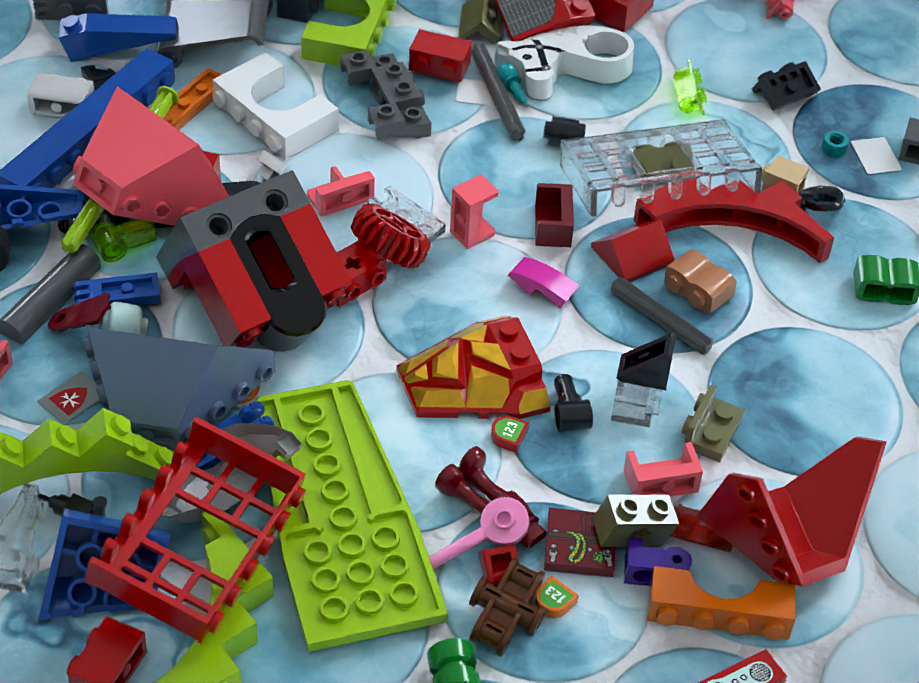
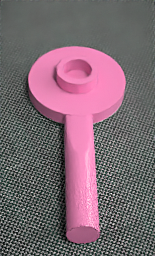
(502, 523)

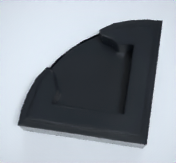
(98, 76)

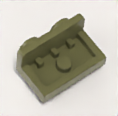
(661, 158)

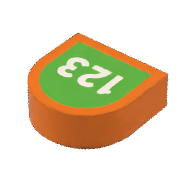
(555, 597)

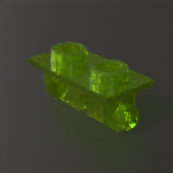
(689, 93)

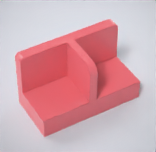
(342, 192)

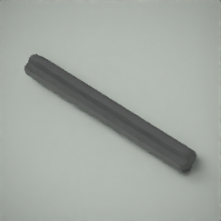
(498, 91)

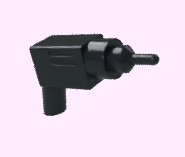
(76, 503)

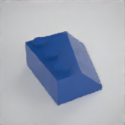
(78, 540)

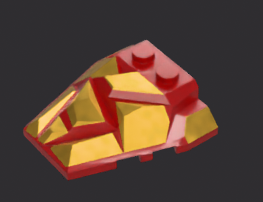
(477, 371)

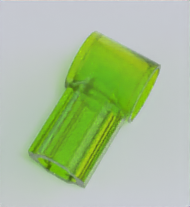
(114, 240)

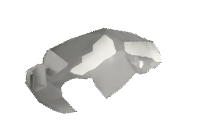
(266, 438)

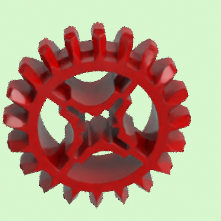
(390, 235)

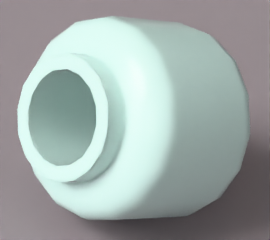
(124, 318)

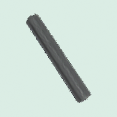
(662, 315)

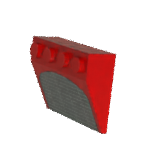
(535, 17)

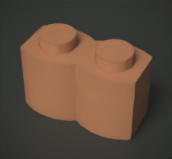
(700, 281)

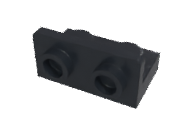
(787, 85)

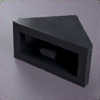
(648, 364)

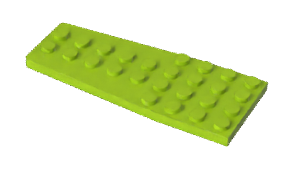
(352, 540)

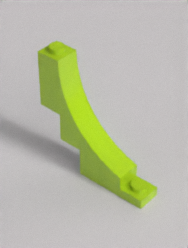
(213, 658)

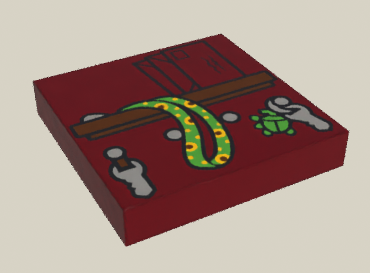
(575, 546)

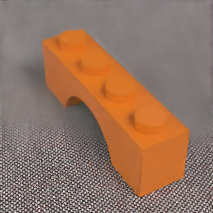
(680, 601)

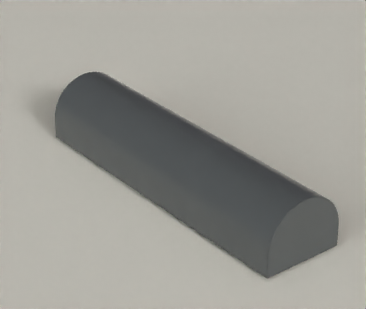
(49, 294)

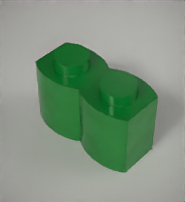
(886, 279)

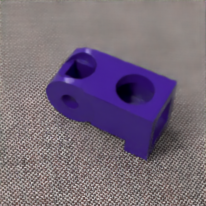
(640, 561)

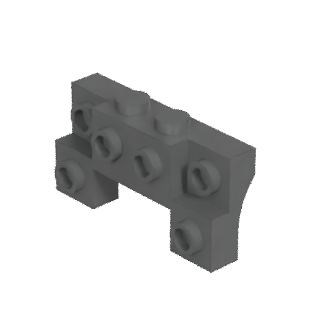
(395, 92)

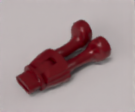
(454, 483)

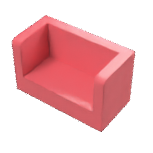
(467, 209)
(664, 477)

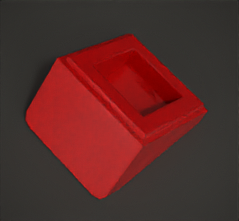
(495, 561)

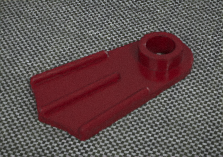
(79, 314)

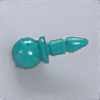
(512, 81)

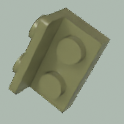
(712, 425)

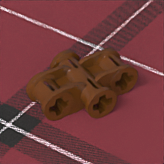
(507, 606)

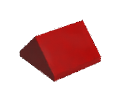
(636, 250)

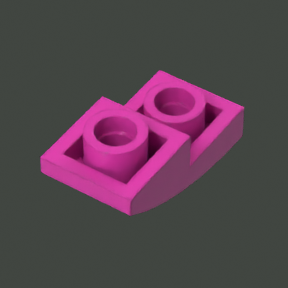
(536, 275)

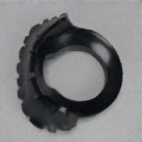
(824, 193)

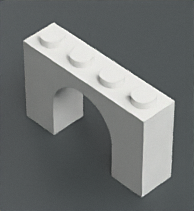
(282, 130)

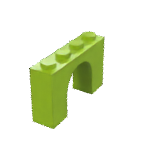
(328, 42)

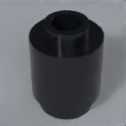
(562, 129)

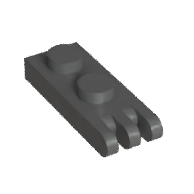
(63, 8)

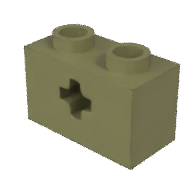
(636, 517)

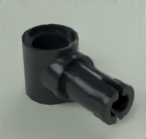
(570, 409)

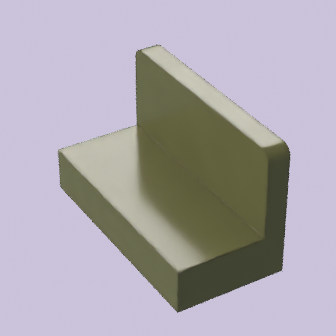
(480, 17)

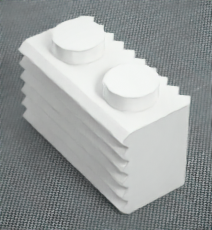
(57, 94)

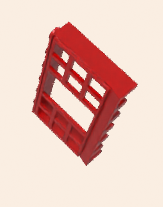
(152, 503)

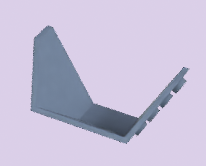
(171, 381)

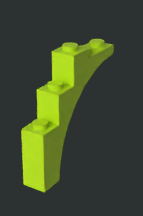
(97, 446)

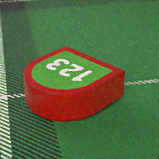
(509, 432)

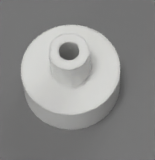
(270, 165)

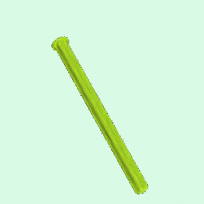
(91, 211)

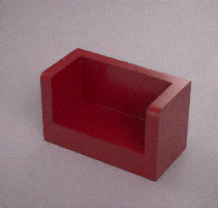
(554, 215)

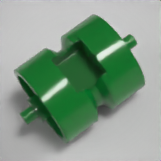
(453, 661)

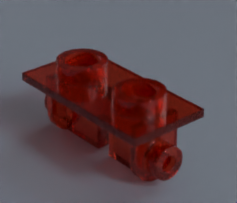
(695, 530)

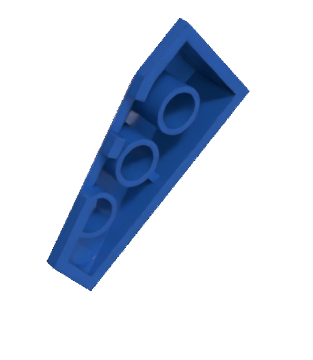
(102, 34)
(37, 205)

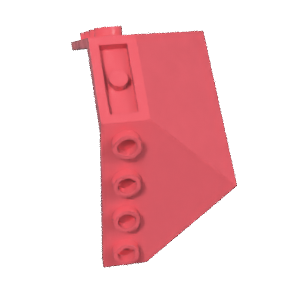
(145, 166)

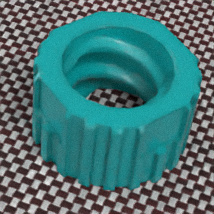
(835, 143)

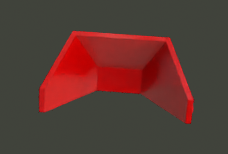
(805, 526)

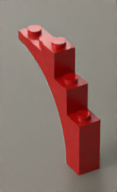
(769, 211)

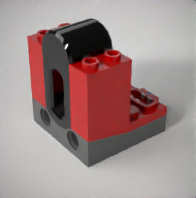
(258, 265)

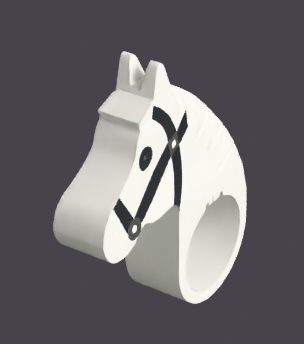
(569, 52)

